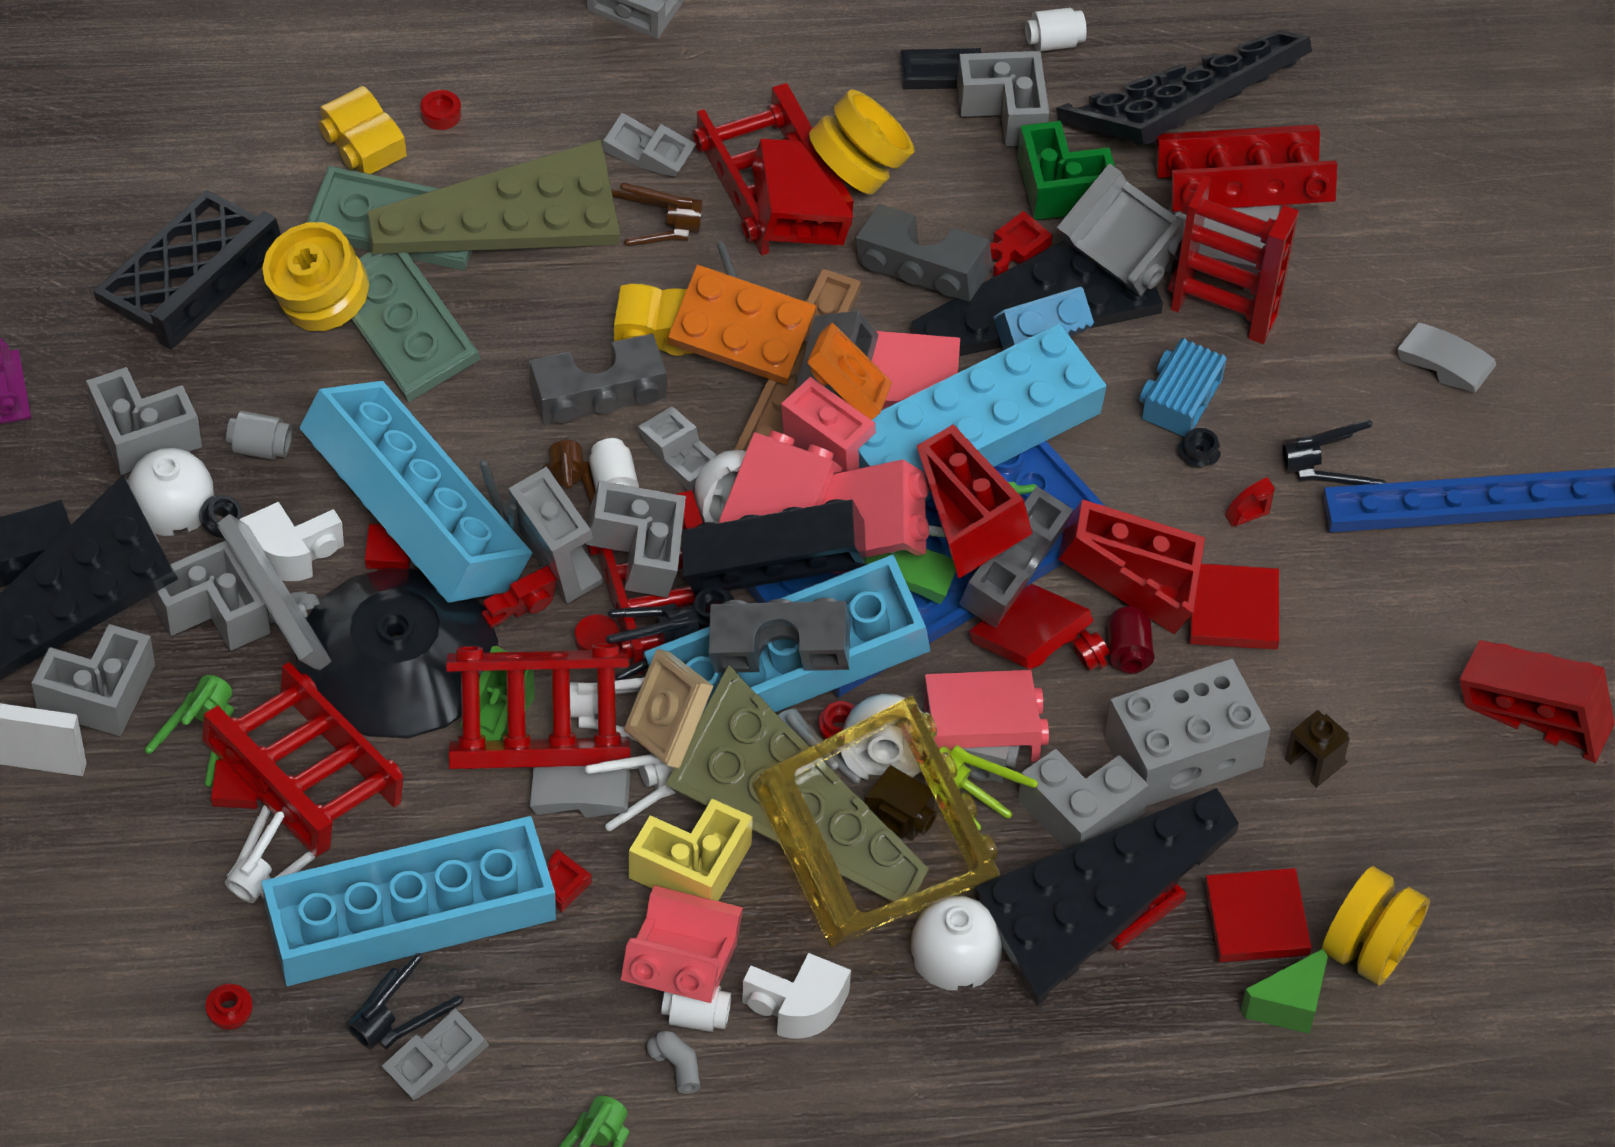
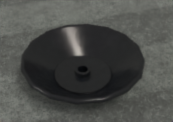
(387, 681)

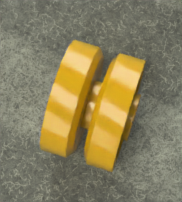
(861, 142)
(316, 276)
(1375, 925)

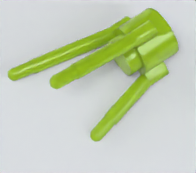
(962, 757)

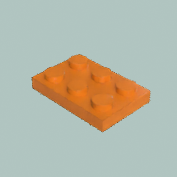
(742, 324)

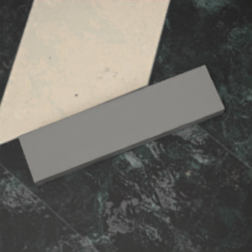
(273, 592)

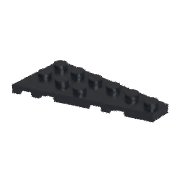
(1177, 94)
(1040, 276)
(82, 578)
(1087, 895)

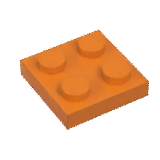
(849, 372)

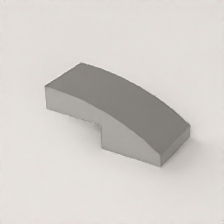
(651, 150)
(1453, 359)
(676, 445)
(573, 789)
(435, 1057)

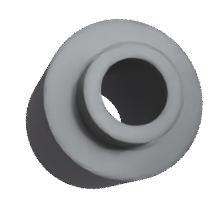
(259, 435)

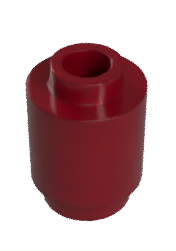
(1130, 640)

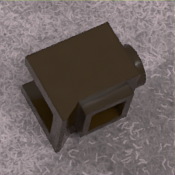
(1324, 740)
(902, 803)

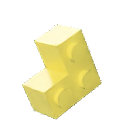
(695, 861)

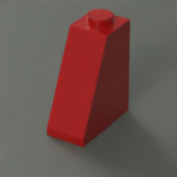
(796, 196)

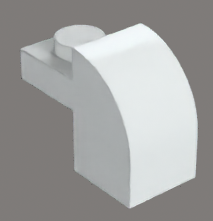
(292, 547)
(802, 1005)

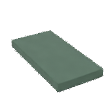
(350, 194)
(410, 326)

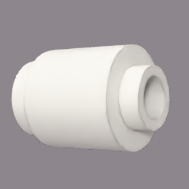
(1056, 29)
(612, 463)
(697, 1014)

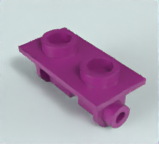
(13, 393)

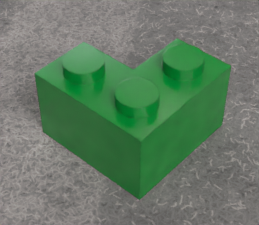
(1052, 173)

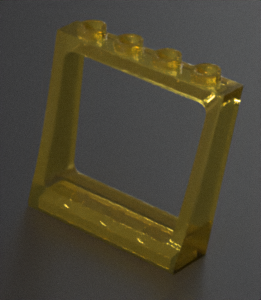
(810, 855)

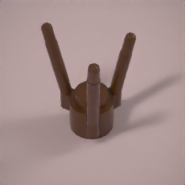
(682, 213)
(568, 466)

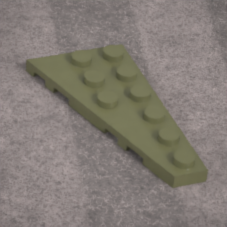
(531, 205)
(743, 739)

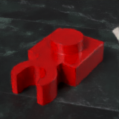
(1018, 241)
(526, 595)

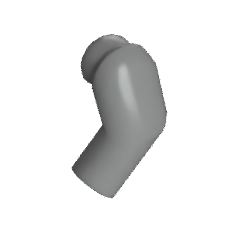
(681, 1055)

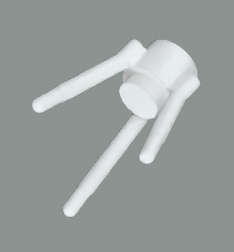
(585, 706)
(652, 772)
(250, 869)

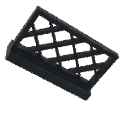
(211, 280)

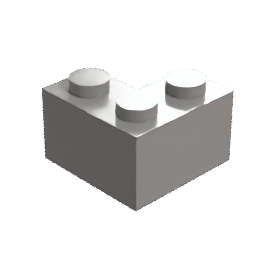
(1004, 86)
(141, 425)
(645, 526)
(213, 588)
(99, 688)
(1079, 807)

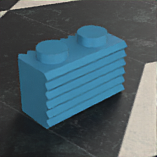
(1026, 320)
(1183, 387)

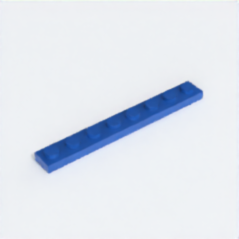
(1470, 500)

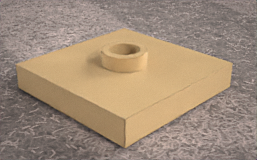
(668, 708)

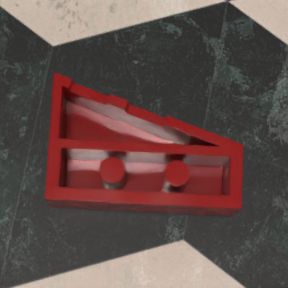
(972, 499)
(1135, 560)
(1541, 691)

